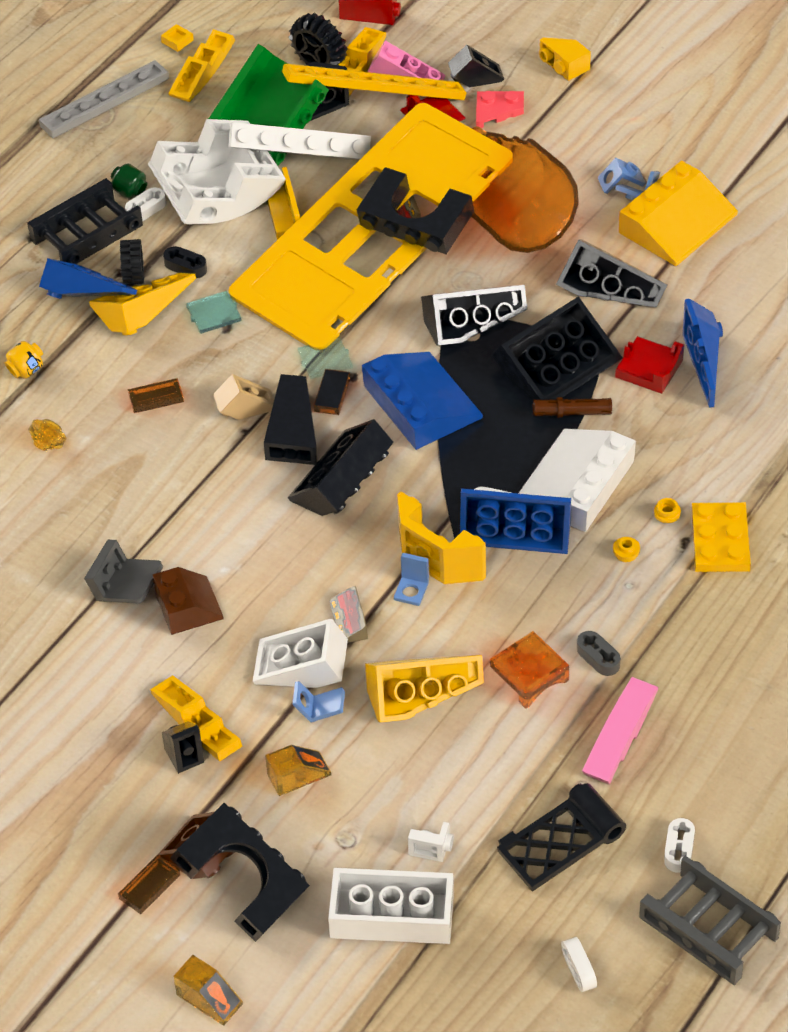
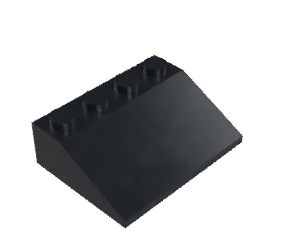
(557, 353)

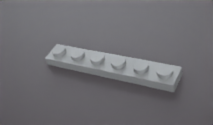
(103, 99)

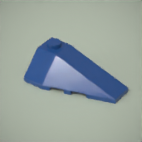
(78, 281)
(701, 337)

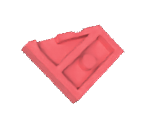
(498, 106)

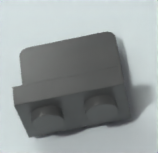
(118, 578)

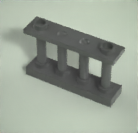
(704, 945)

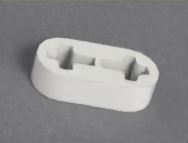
(149, 201)
(673, 844)
(579, 964)

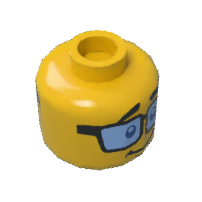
(24, 359)

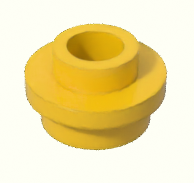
(667, 510)
(626, 549)

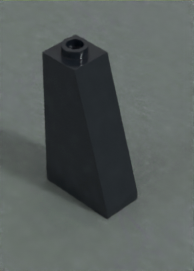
(290, 426)

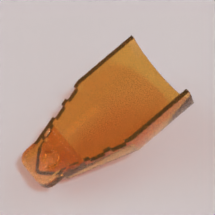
(530, 200)

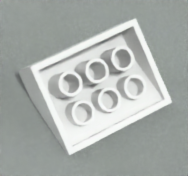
(583, 468)

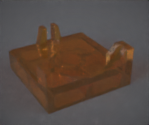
(530, 667)

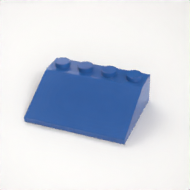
(418, 396)
(517, 520)

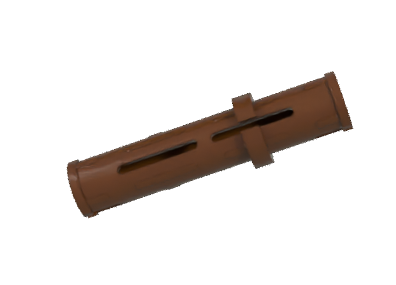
(560, 407)

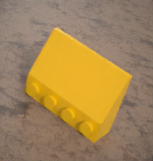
(676, 214)

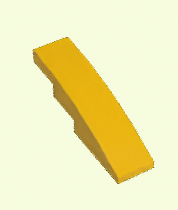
(362, 50)
(202, 66)
(187, 705)

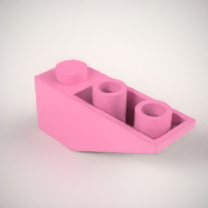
(397, 62)

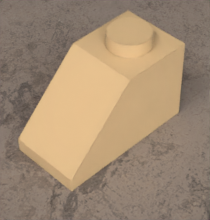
(242, 398)

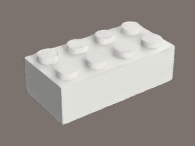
(391, 905)

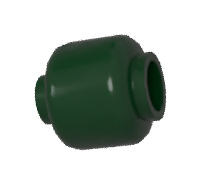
(128, 181)

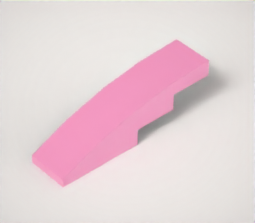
(620, 730)

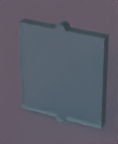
(213, 312)
(332, 357)

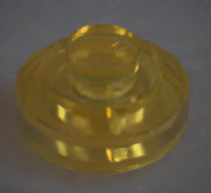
(47, 434)

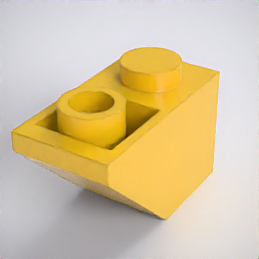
(565, 56)

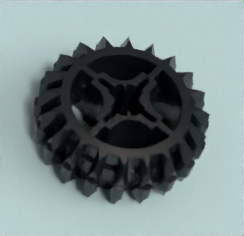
(317, 40)

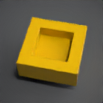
(177, 38)

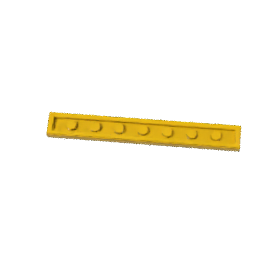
(374, 81)

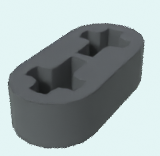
(601, 651)

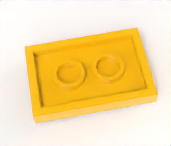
(720, 537)

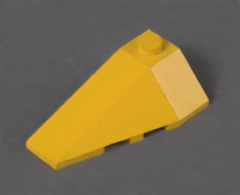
(410, 686)

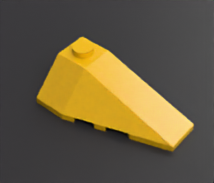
(132, 312)

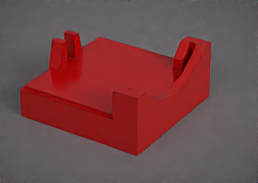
(650, 363)

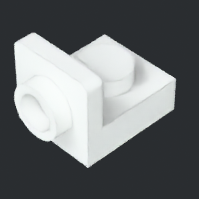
(430, 845)

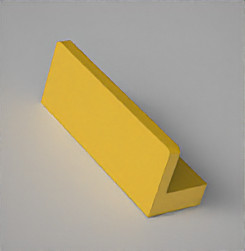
(283, 207)

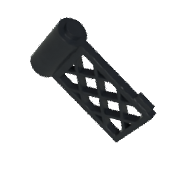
(587, 810)

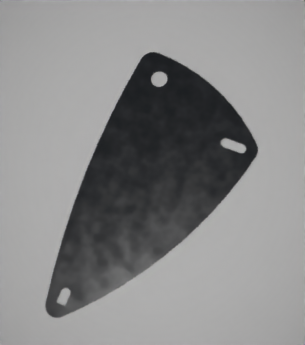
(508, 439)

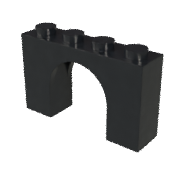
(434, 231)
(229, 833)

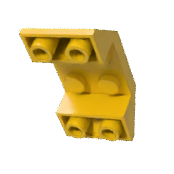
(448, 562)

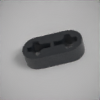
(185, 261)

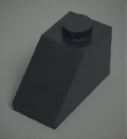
(474, 68)
(183, 746)

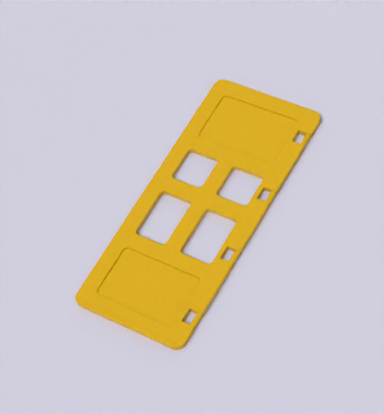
(311, 289)

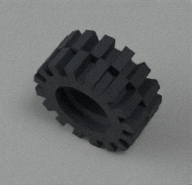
(132, 261)

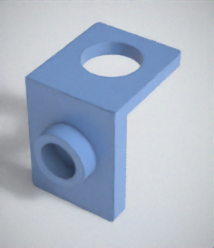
(620, 170)
(632, 193)
(414, 574)
(320, 705)

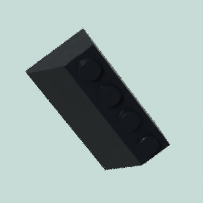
(342, 469)

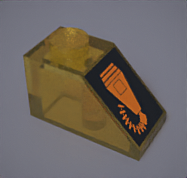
(295, 768)
(206, 990)

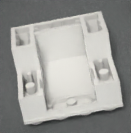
(211, 180)

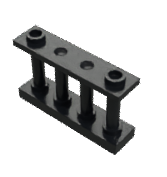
(78, 207)

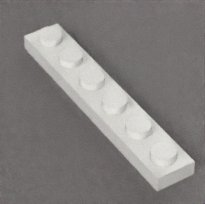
(298, 141)

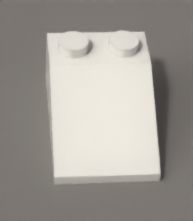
(304, 654)

